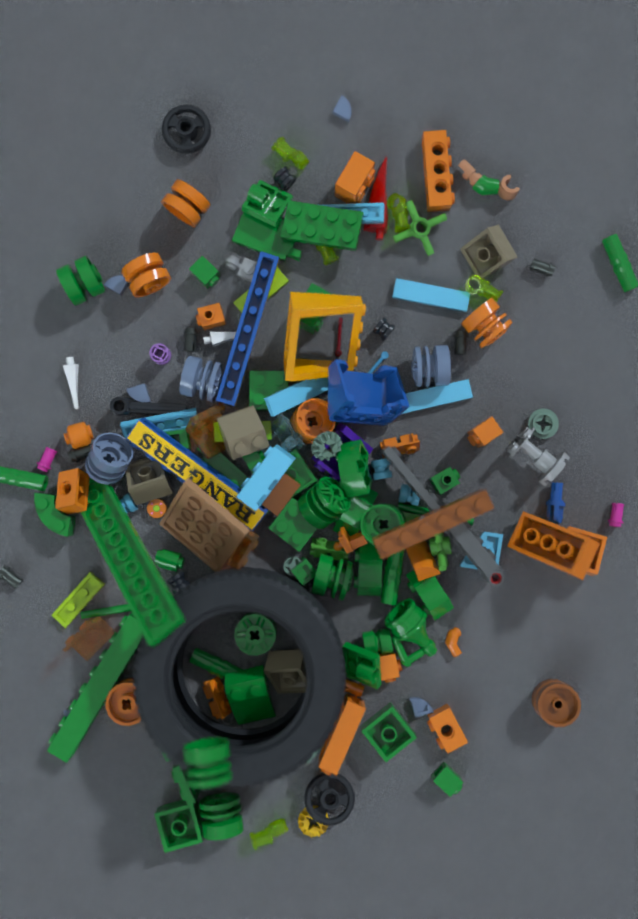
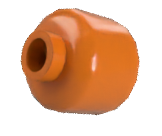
(78, 435)

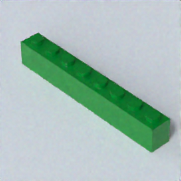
(94, 693)

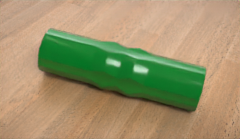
(620, 263)
(23, 478)
(392, 578)
(212, 663)

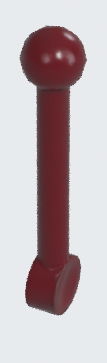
(338, 353)

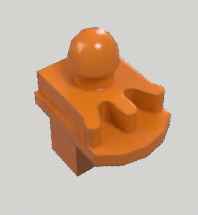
(348, 542)

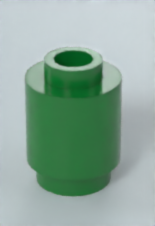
(169, 560)

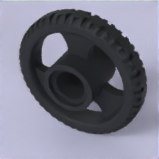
(201, 120)
(346, 799)

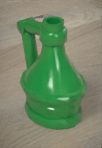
(409, 625)

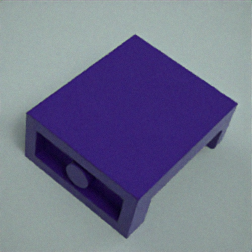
(331, 466)

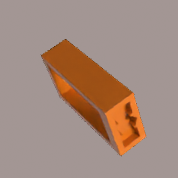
(339, 740)

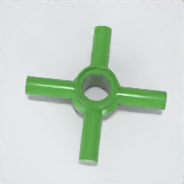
(427, 224)
(441, 547)

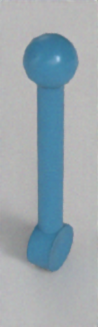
(384, 355)

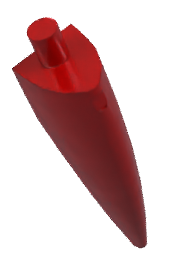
(378, 195)

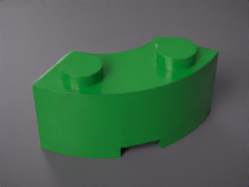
(354, 469)
(352, 517)
(53, 518)
(369, 571)
(432, 595)

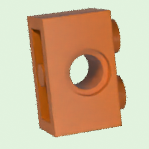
(484, 433)
(72, 491)
(455, 737)

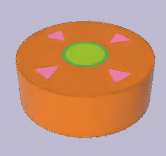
(156, 508)

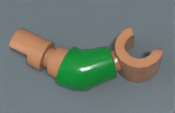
(487, 186)

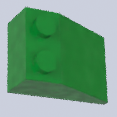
(249, 695)

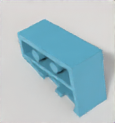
(265, 476)

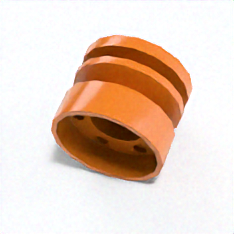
(487, 323)
(316, 411)

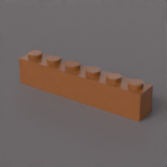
(432, 523)

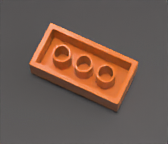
(553, 545)

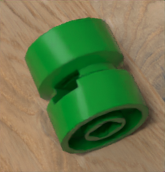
(378, 641)

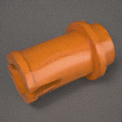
(354, 688)

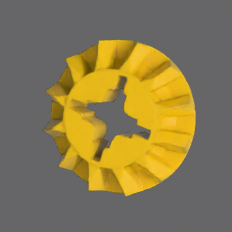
(304, 823)

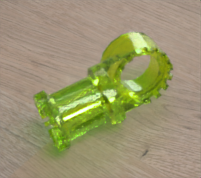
(288, 153)
(399, 212)
(332, 257)
(484, 288)
(266, 836)

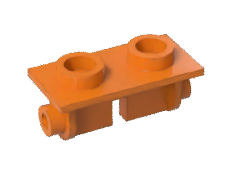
(409, 444)
(215, 689)

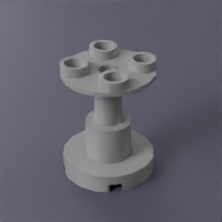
(543, 460)

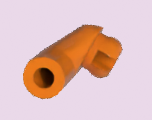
(451, 641)

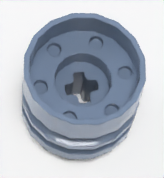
(431, 365)
(196, 378)
(108, 458)

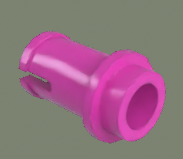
(46, 459)
(616, 515)

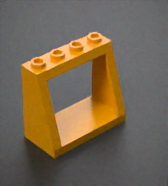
(314, 305)

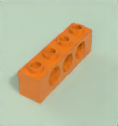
(437, 141)

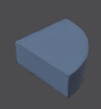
(343, 109)
(116, 284)
(139, 393)
(420, 706)

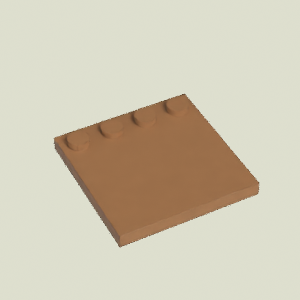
(203, 525)

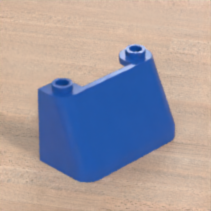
(365, 396)

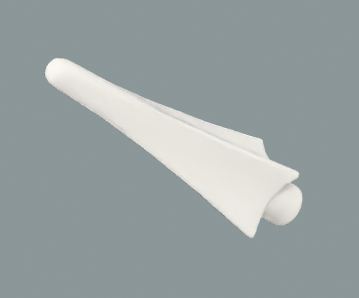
(218, 338)
(71, 373)

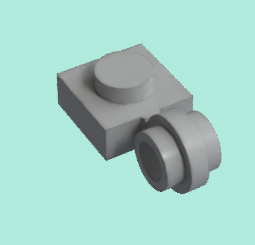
(246, 269)

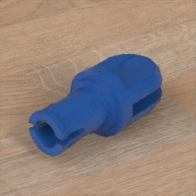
(555, 505)

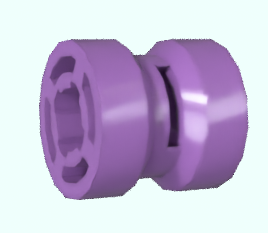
(163, 356)

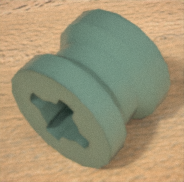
(287, 566)

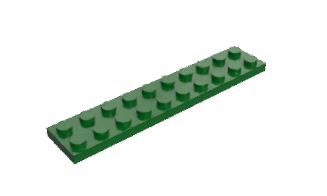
(131, 564)

